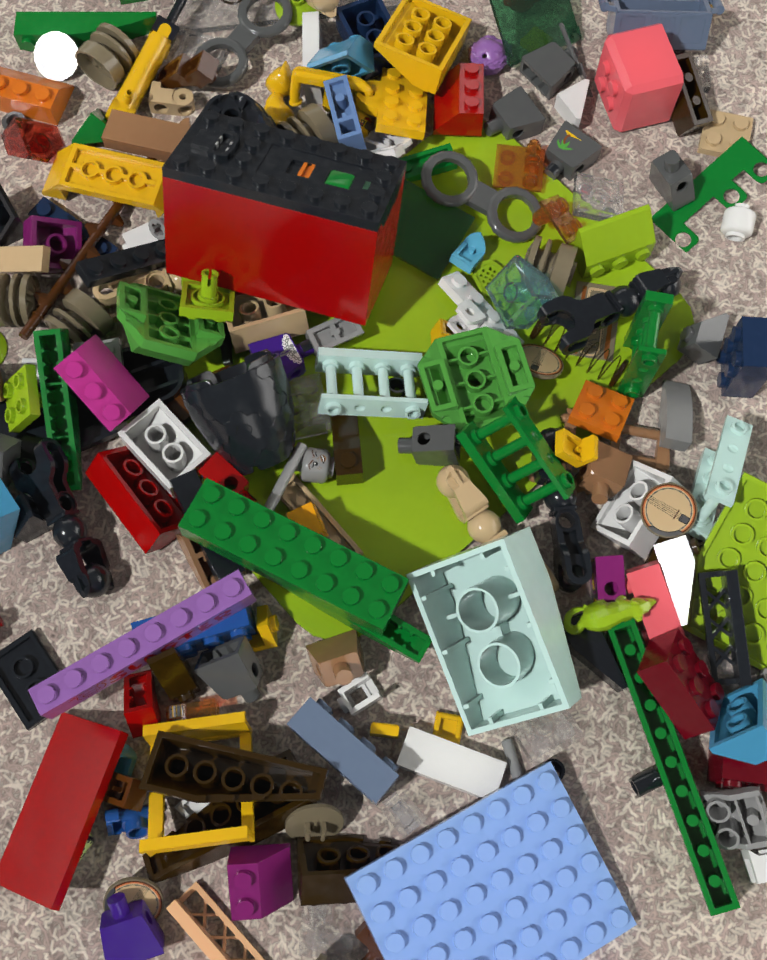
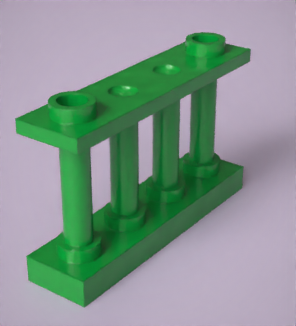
(642, 339)
(496, 474)

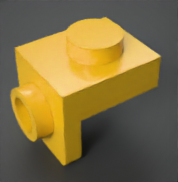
(574, 449)
(267, 630)

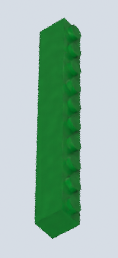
(675, 776)

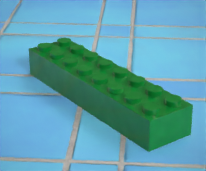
(293, 556)

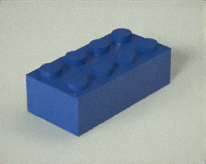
(233, 627)

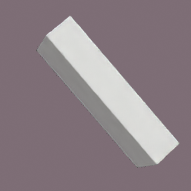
(311, 43)
(450, 763)

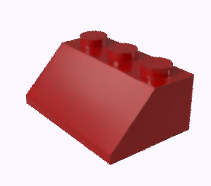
(460, 101)

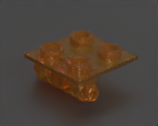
(519, 166)
(557, 211)

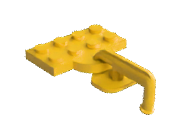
(393, 100)

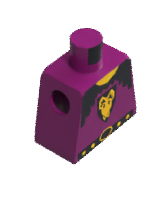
(607, 571)

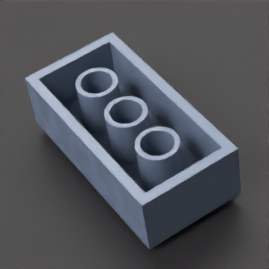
(343, 751)

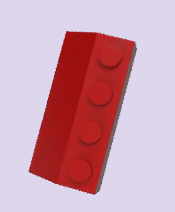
(136, 498)

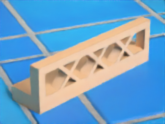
(198, 932)

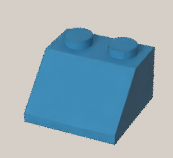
(346, 57)

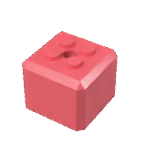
(638, 77)

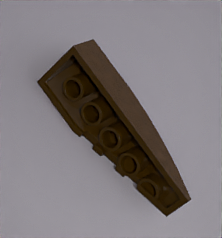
(221, 773)
(268, 820)

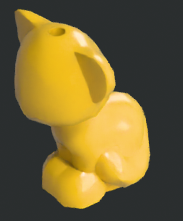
(279, 86)

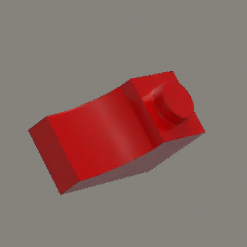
(140, 702)

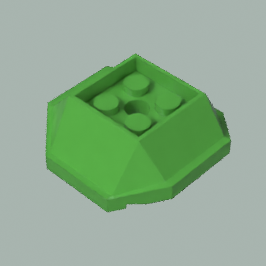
(158, 331)
(480, 356)

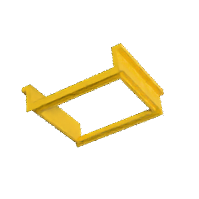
(206, 729)

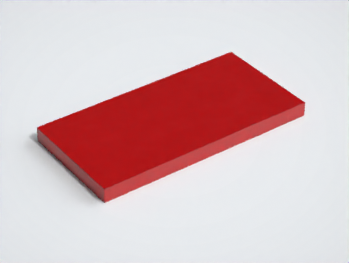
(60, 810)

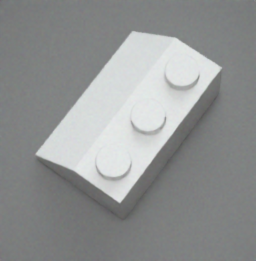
(163, 444)
(620, 515)

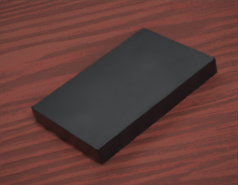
(22, 667)

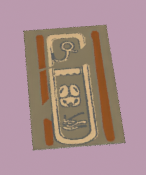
(605, 336)

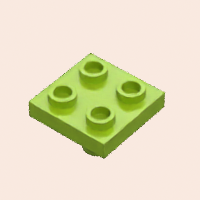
(206, 299)
(22, 398)

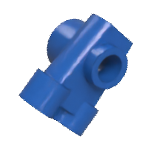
(131, 821)

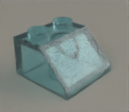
(519, 293)

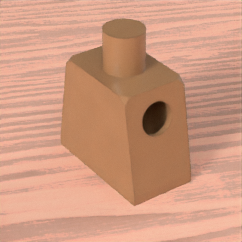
(606, 474)
(337, 658)

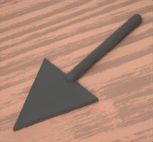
(579, 66)

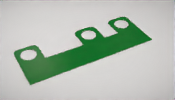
(712, 183)

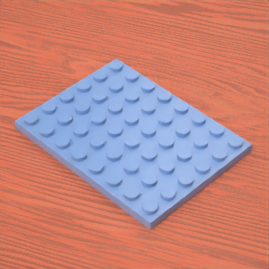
(495, 883)

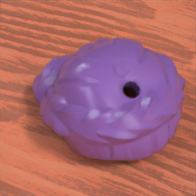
(495, 52)

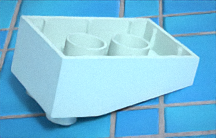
(497, 632)

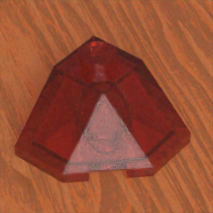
(31, 139)

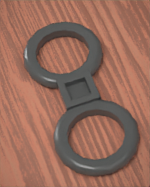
(244, 39)
(479, 196)

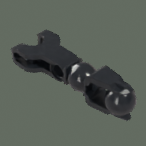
(601, 310)
(56, 503)
(569, 548)

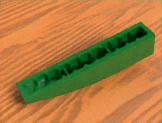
(78, 25)
(58, 399)
(398, 635)

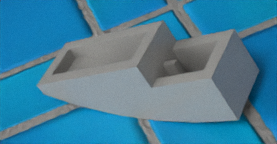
(675, 416)

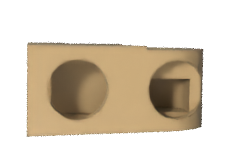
(170, 101)

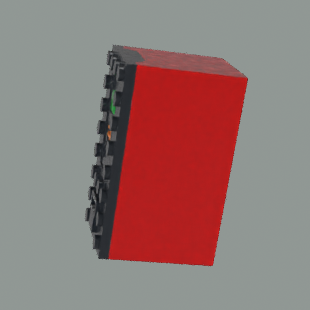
(282, 215)

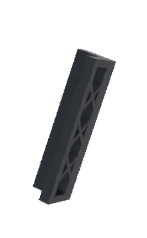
(735, 626)

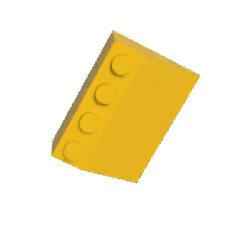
(423, 41)

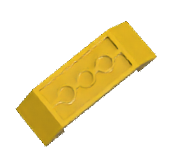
(107, 177)

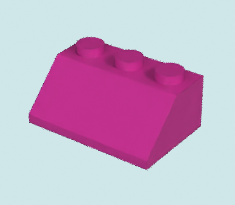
(101, 382)

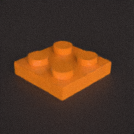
(601, 411)

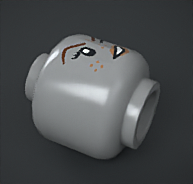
(316, 465)

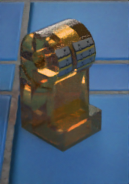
(193, 710)

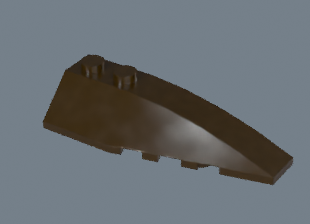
(327, 862)

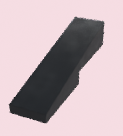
(185, 490)

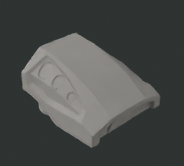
(737, 817)

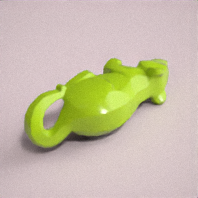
(604, 615)

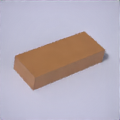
(142, 134)

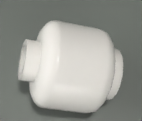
(738, 222)

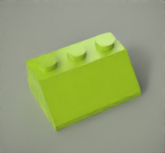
(614, 242)

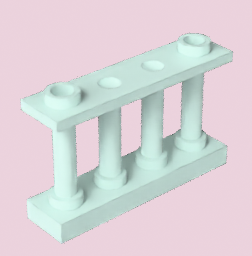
(369, 362)
(719, 474)

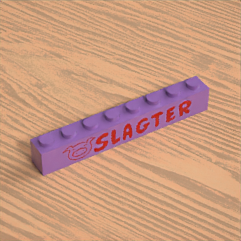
(134, 648)

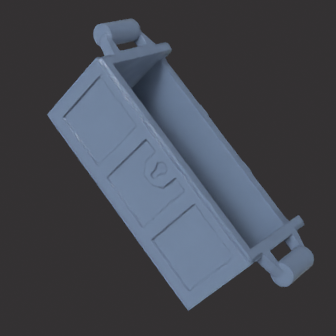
(684, 21)

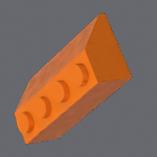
(33, 95)

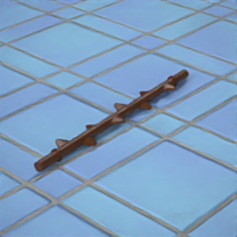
(63, 285)

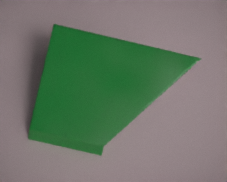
(92, 129)

